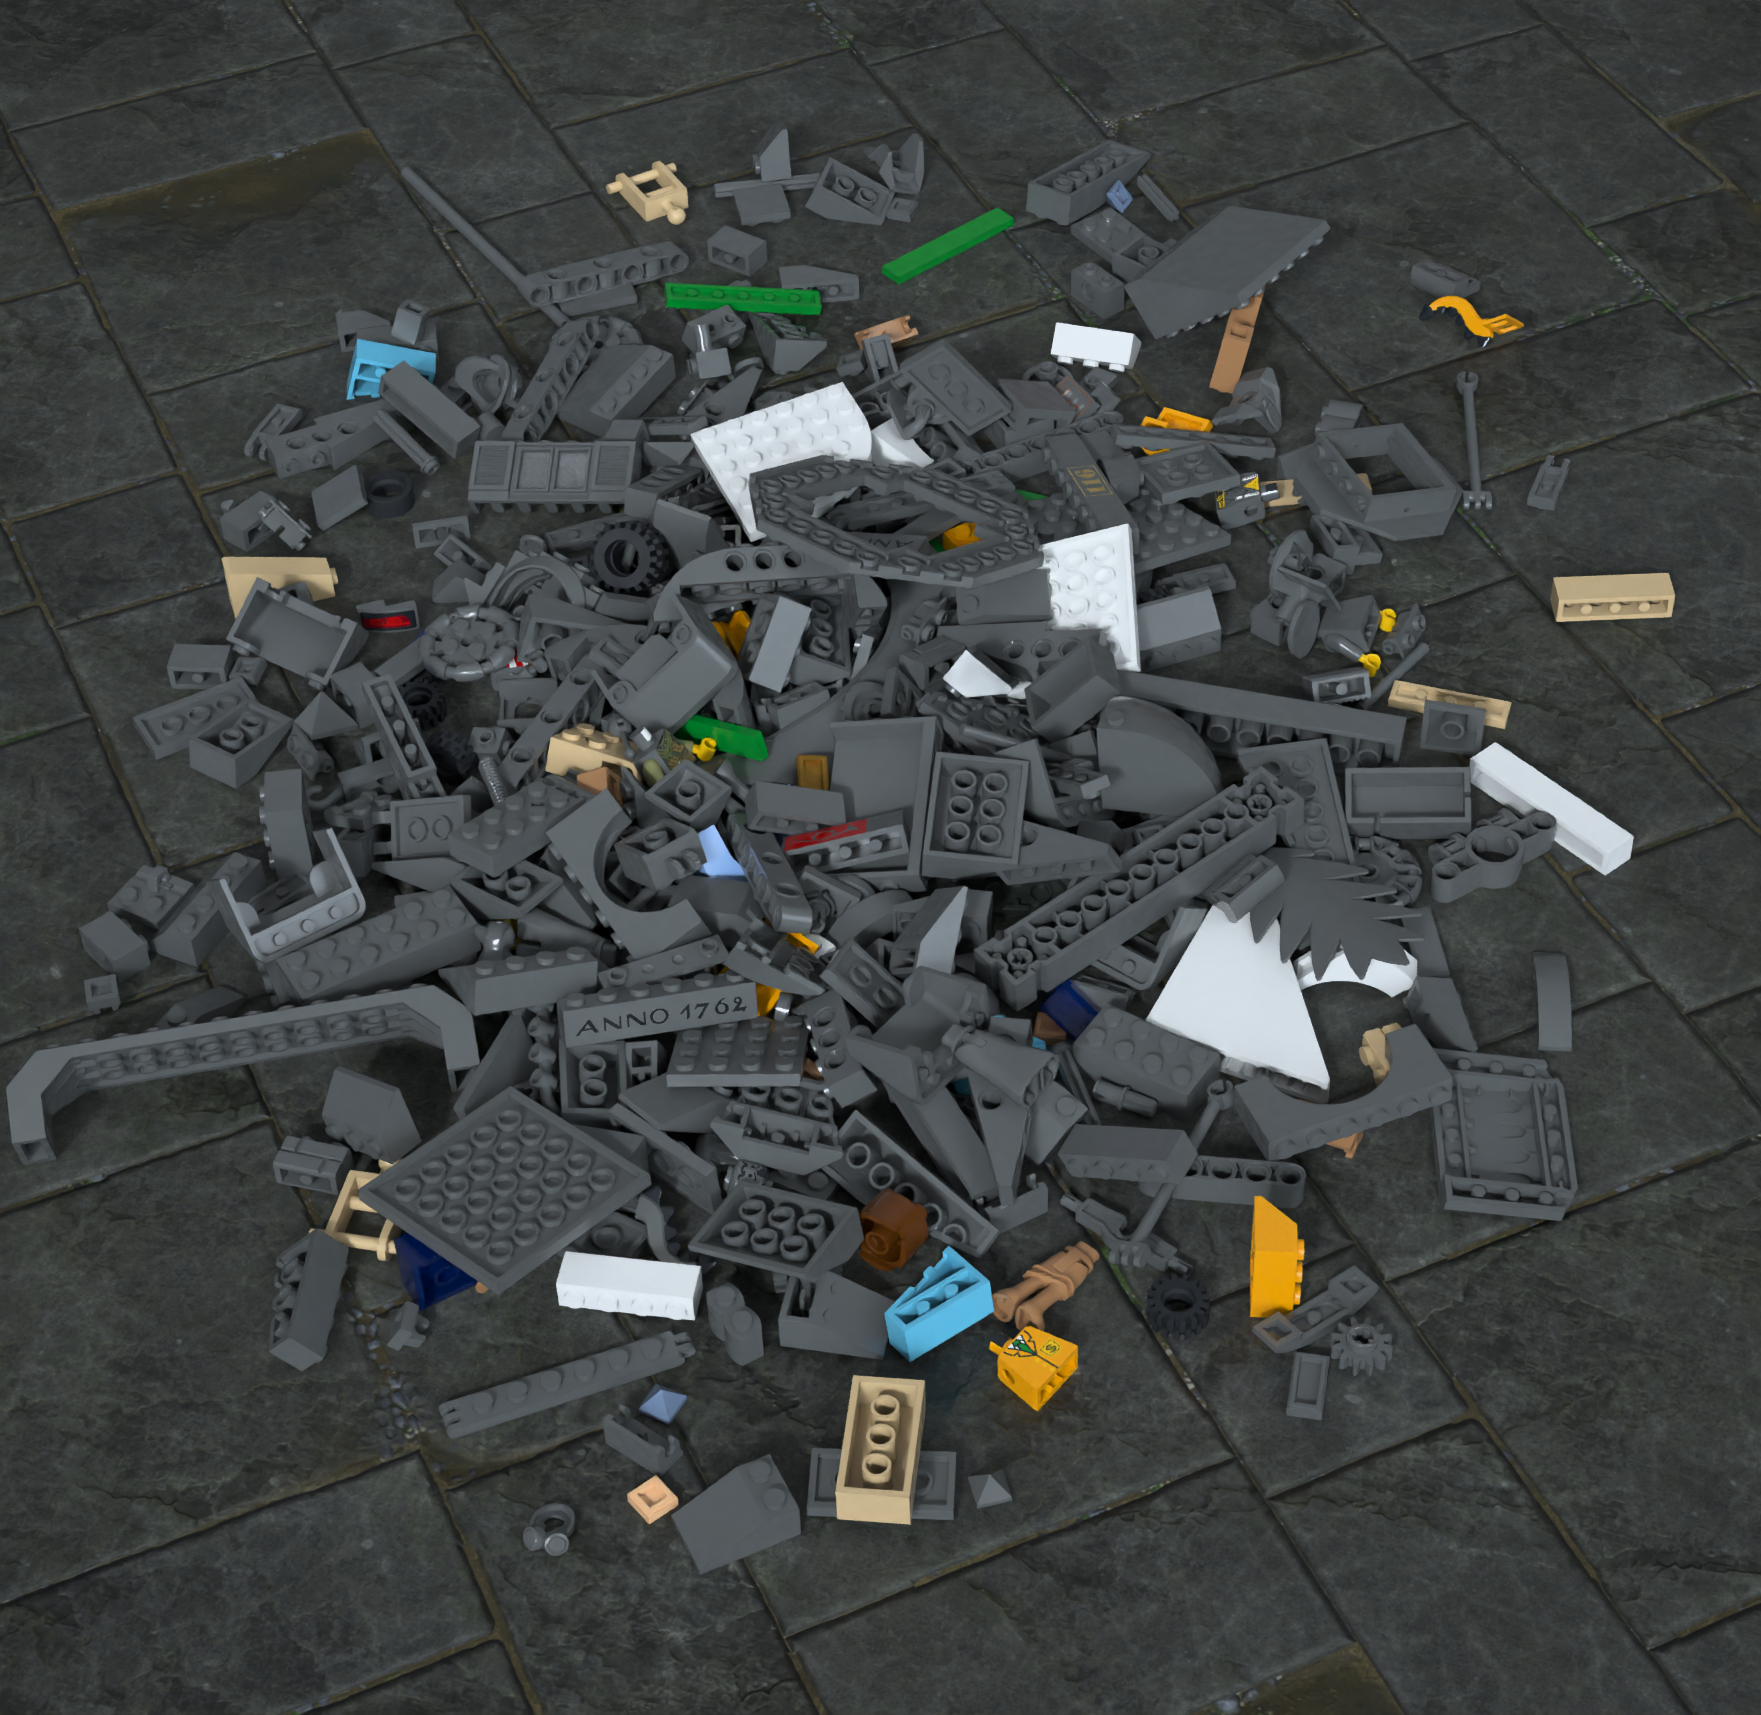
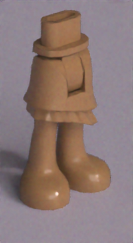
(1050, 1280)

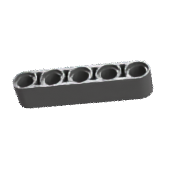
(1238, 1182)

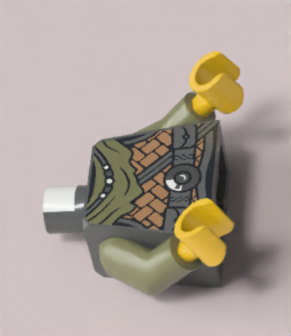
(663, 752)

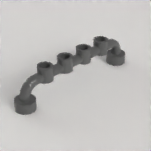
(544, 1056)

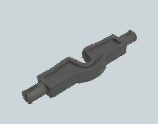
(1110, 1226)

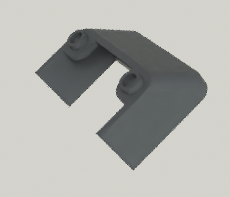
(683, 683)
(1041, 802)
(332, 905)
(1143, 963)

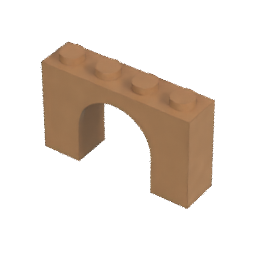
(1235, 345)

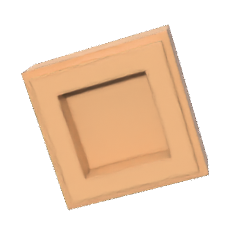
(652, 1499)

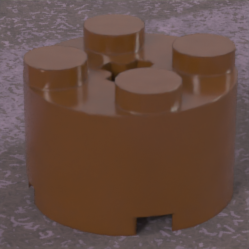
(892, 1230)

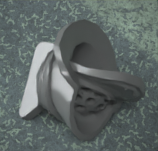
(490, 382)

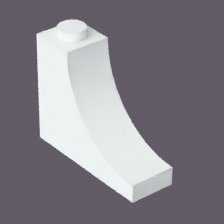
(891, 448)
(1381, 975)

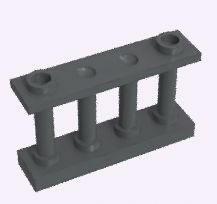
(669, 964)

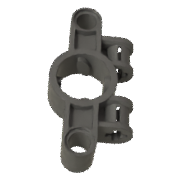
(1461, 871)

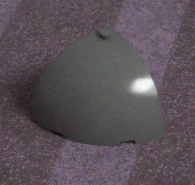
(1153, 760)

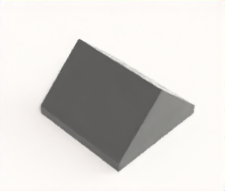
(691, 795)

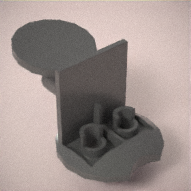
(1299, 593)

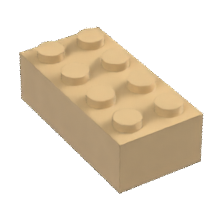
(881, 1450)

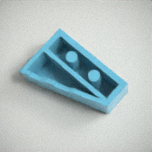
(375, 359)
(939, 1306)

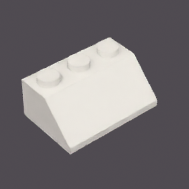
(1095, 347)

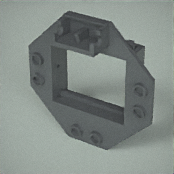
(1336, 491)

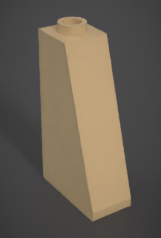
(280, 572)

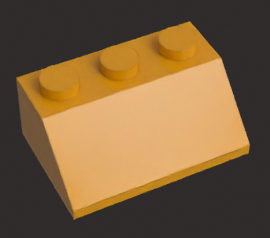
(1274, 1261)

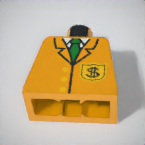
(1034, 1363)

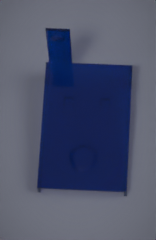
(1069, 1010)

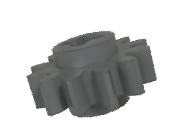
(1361, 1346)

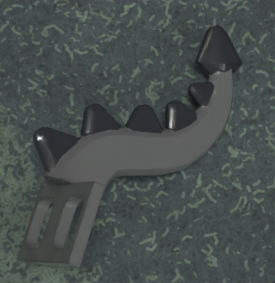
(659, 1233)

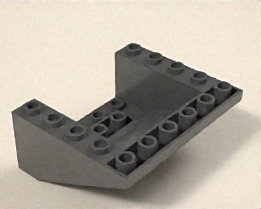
(1220, 266)

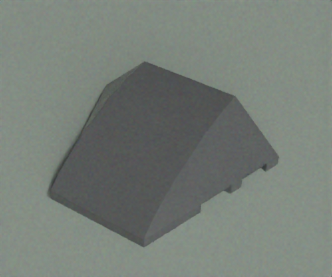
(685, 532)
(775, 962)
(781, 1127)

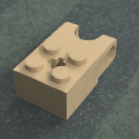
(588, 750)

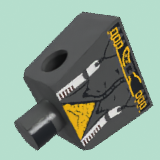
(1244, 502)

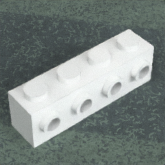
(629, 1285)

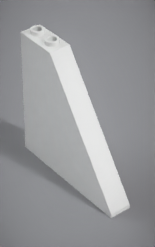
(1244, 1007)

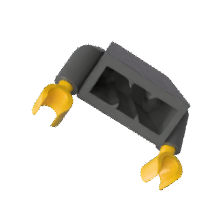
(1355, 629)

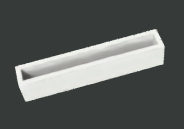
(1528, 791)

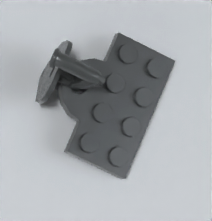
(943, 391)

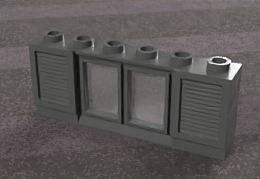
(552, 474)

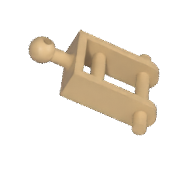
(667, 201)
(343, 1210)

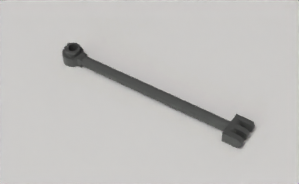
(1476, 494)
(1136, 1250)

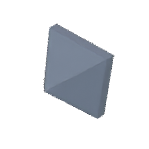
(1119, 197)
(662, 1404)

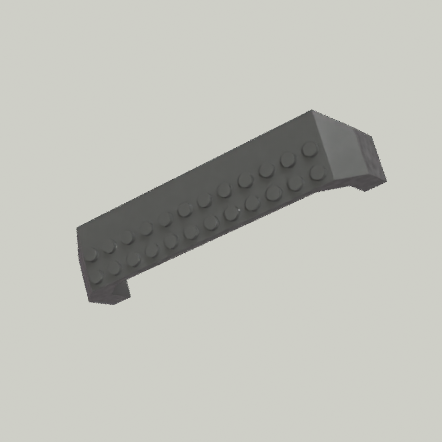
(64, 1073)

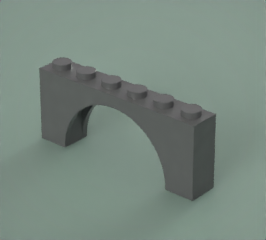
(584, 844)
(1291, 1126)

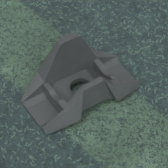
(908, 159)
(1264, 402)

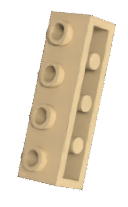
(1612, 597)

